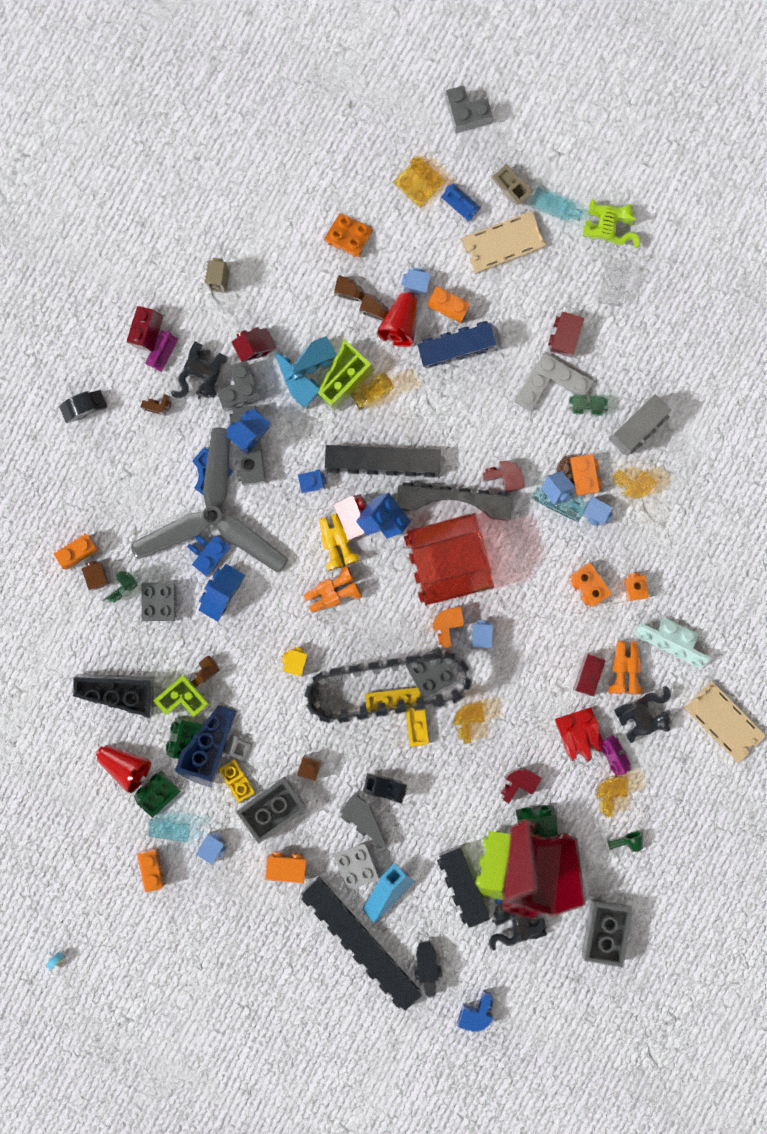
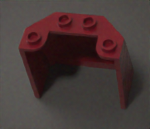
(542, 874)

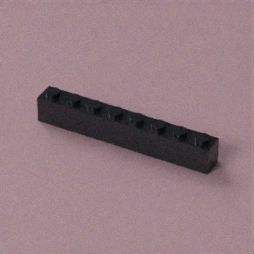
(361, 943)

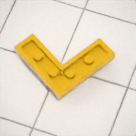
(415, 719)

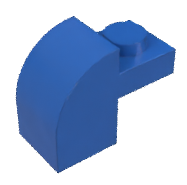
(477, 1019)

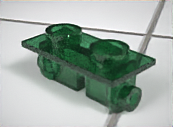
(595, 406)

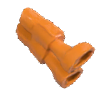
(329, 595)
(629, 664)

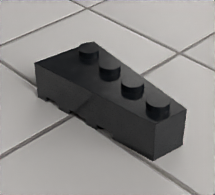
(122, 692)

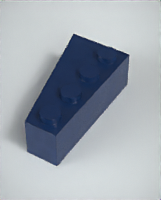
(459, 345)

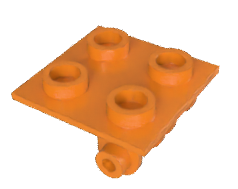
(348, 235)

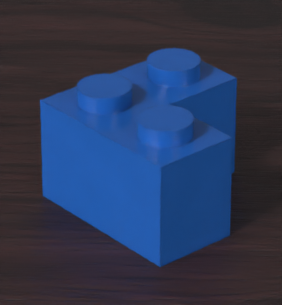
(248, 431)
(383, 515)
(220, 591)

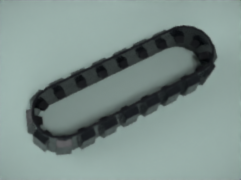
(326, 716)

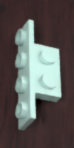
(674, 640)

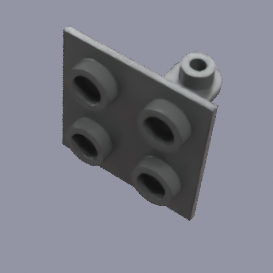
(158, 601)
(432, 677)

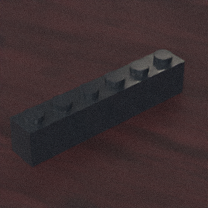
(382, 459)

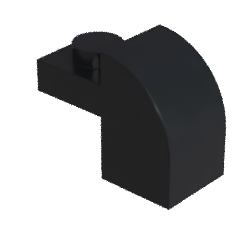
(82, 405)
(385, 787)

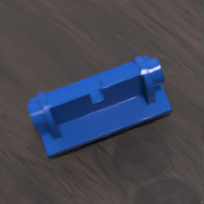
(460, 202)

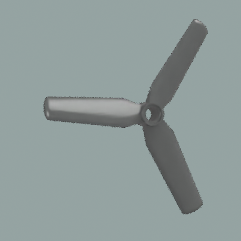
(214, 496)

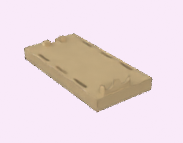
(503, 242)
(724, 721)

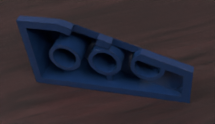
(204, 752)

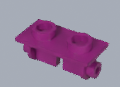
(163, 348)
(618, 763)

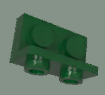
(181, 735)
(156, 794)
(543, 818)

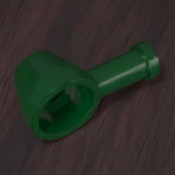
(633, 840)

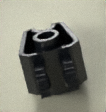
(427, 969)

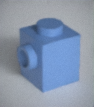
(416, 281)
(558, 488)
(597, 512)
(482, 634)
(212, 847)

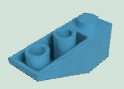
(315, 355)
(301, 390)
(387, 892)

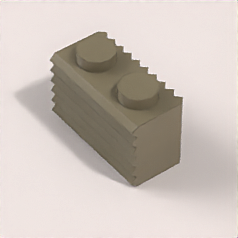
(217, 275)

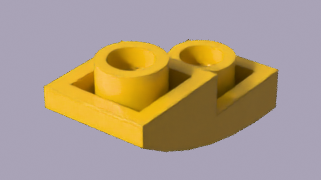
(237, 781)

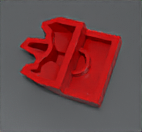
(580, 734)

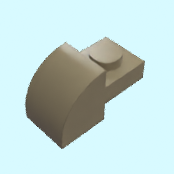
(513, 187)

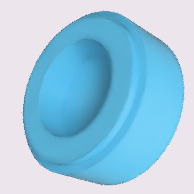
(55, 961)

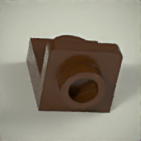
(154, 407)
(208, 670)

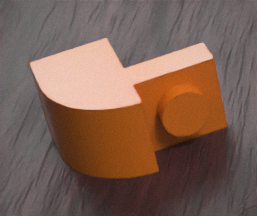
(447, 619)

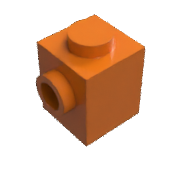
(635, 587)

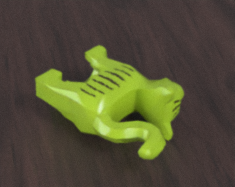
(607, 224)

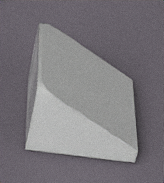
(237, 747)

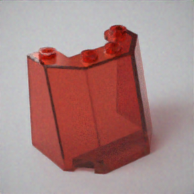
(449, 559)

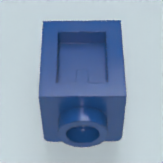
(312, 481)

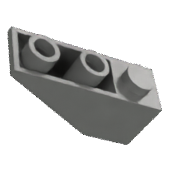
(360, 813)

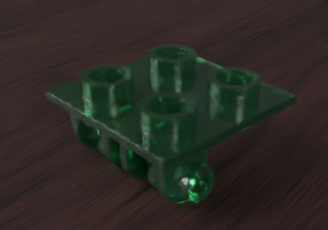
(127, 583)

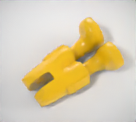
(336, 537)

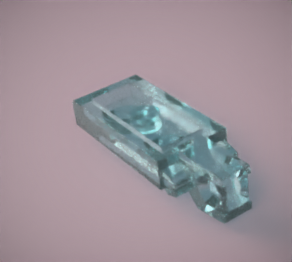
(555, 205)
(569, 509)

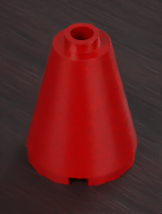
(400, 321)
(123, 766)

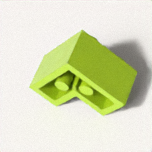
(182, 693)

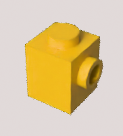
(294, 661)

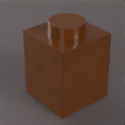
(95, 575)
(309, 768)

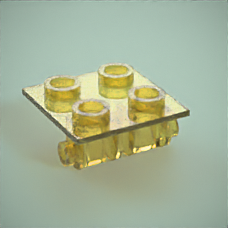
(419, 181)

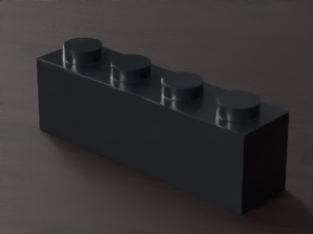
(464, 886)

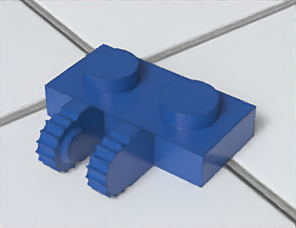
(210, 556)

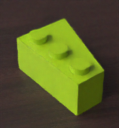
(345, 376)
(494, 865)

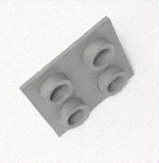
(356, 866)

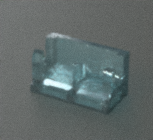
(168, 829)

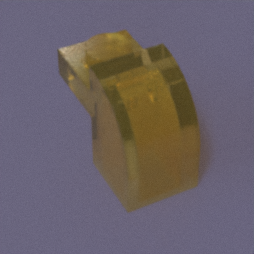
(373, 391)
(634, 489)
(466, 715)
(607, 789)

